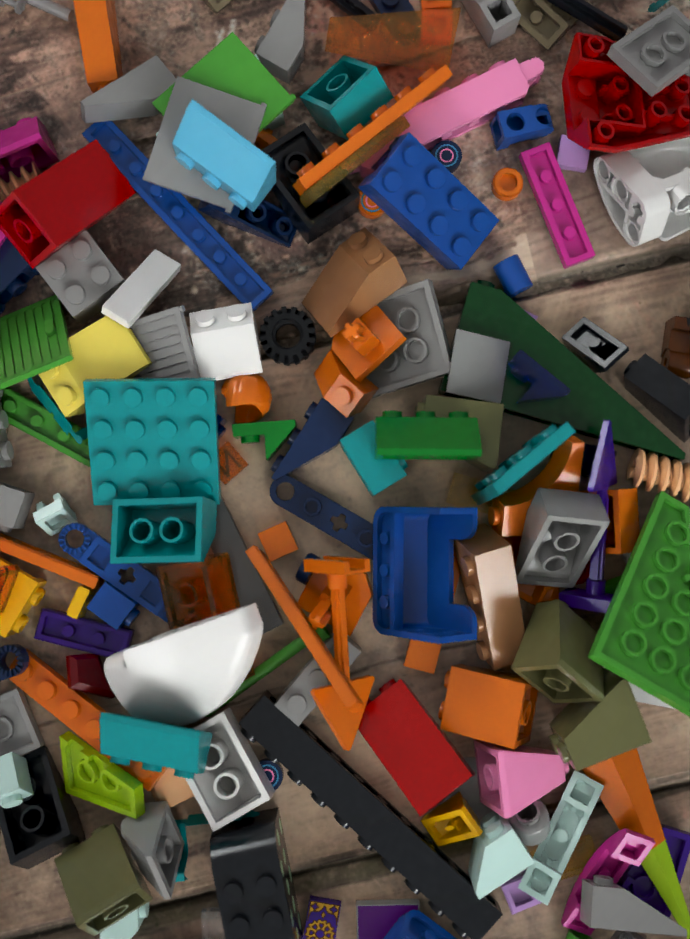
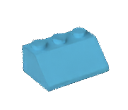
(223, 157)

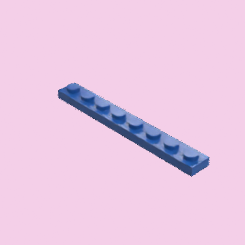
(182, 218)

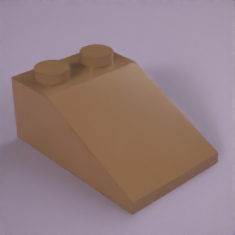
(353, 282)

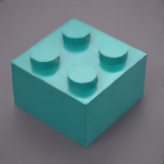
(346, 95)
(375, 473)

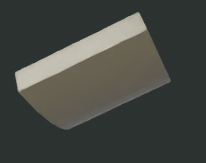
(544, 21)

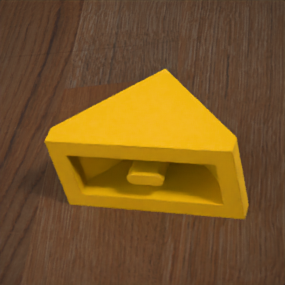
(452, 821)

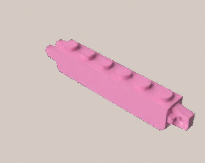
(467, 105)

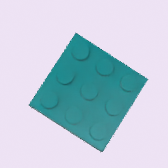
(521, 462)

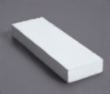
(141, 288)

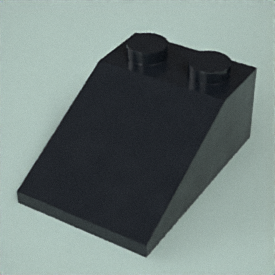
(331, 209)
(44, 820)

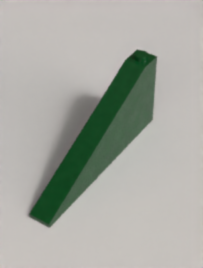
(591, 399)

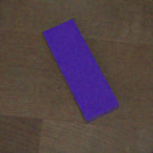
(81, 633)

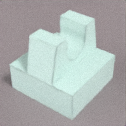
(54, 516)

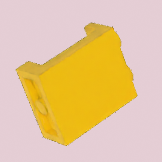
(26, 593)

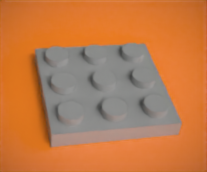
(425, 351)

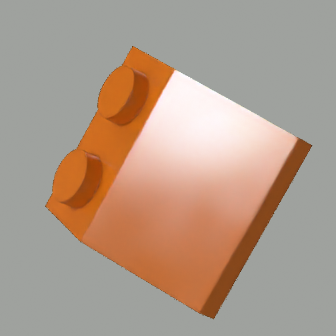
(623, 518)

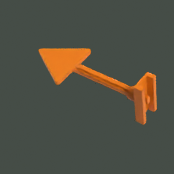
(339, 718)

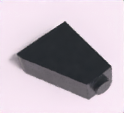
(661, 394)

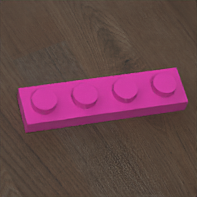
(556, 205)

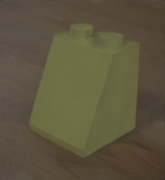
(489, 422)
(556, 654)
(599, 730)
(101, 880)

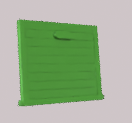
(239, 73)
(33, 341)

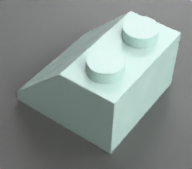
(496, 855)

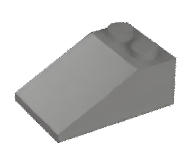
(559, 537)

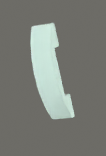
(565, 830)

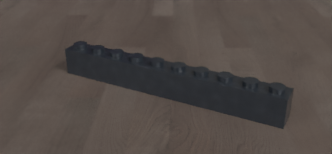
(371, 817)

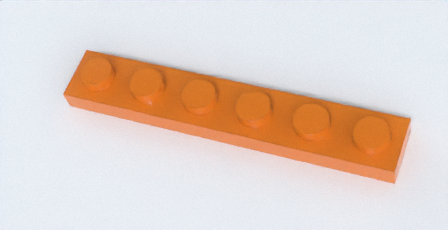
(360, 135)
(72, 709)

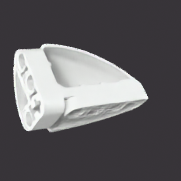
(647, 190)
(188, 668)

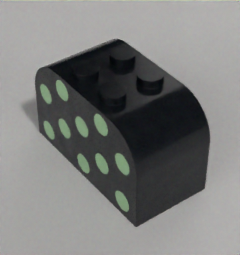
(255, 879)

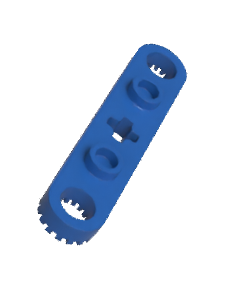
(96, 557)

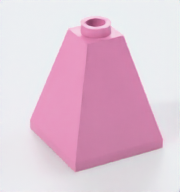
(517, 776)

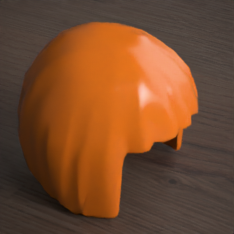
(249, 395)

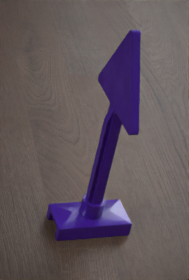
(602, 476)

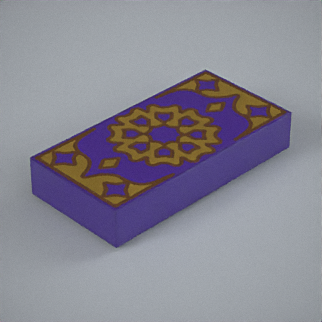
(322, 918)

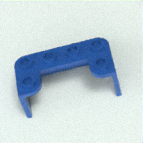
(417, 573)

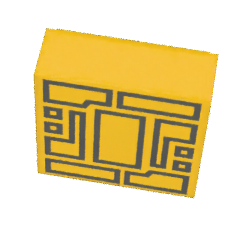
(80, 601)

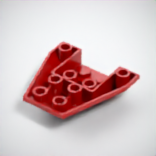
(610, 109)

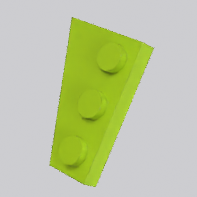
(97, 780)

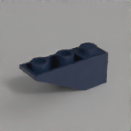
(265, 222)
(14, 273)
(318, 436)

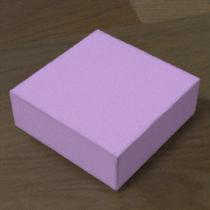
(571, 155)
(516, 898)

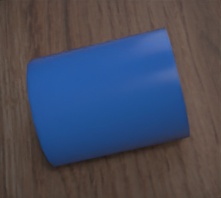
(512, 276)

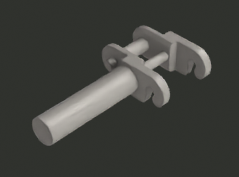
(46, 5)

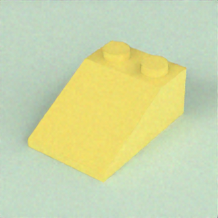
(98, 352)

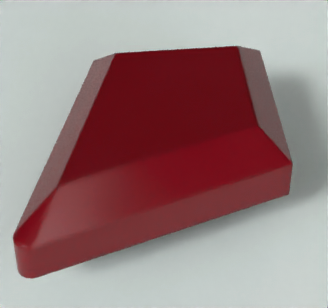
(87, 675)

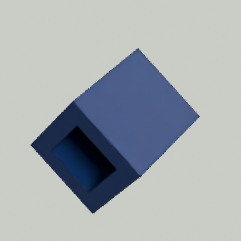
(114, 606)

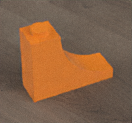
(561, 473)

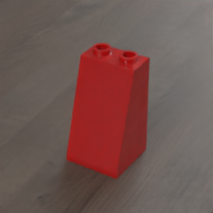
(63, 202)
(413, 746)

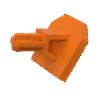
(367, 342)
(317, 600)

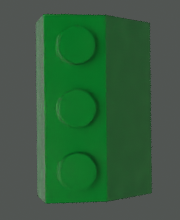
(427, 436)

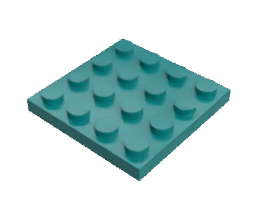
(152, 438)

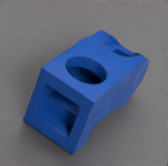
(520, 125)

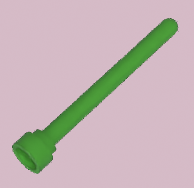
(274, 662)

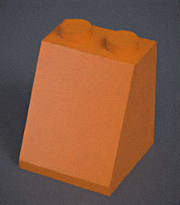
(488, 705)

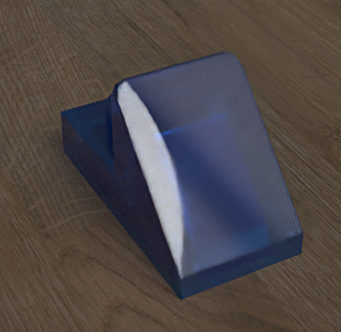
(543, 384)

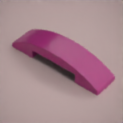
(610, 860)

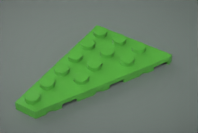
(649, 614)

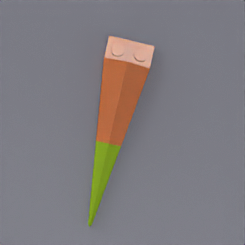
(632, 807)

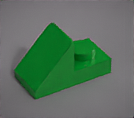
(275, 434)

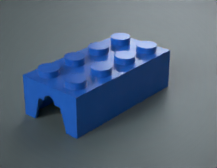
(429, 203)

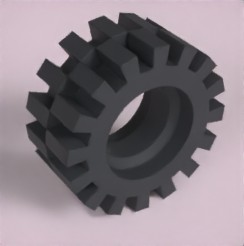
(274, 323)

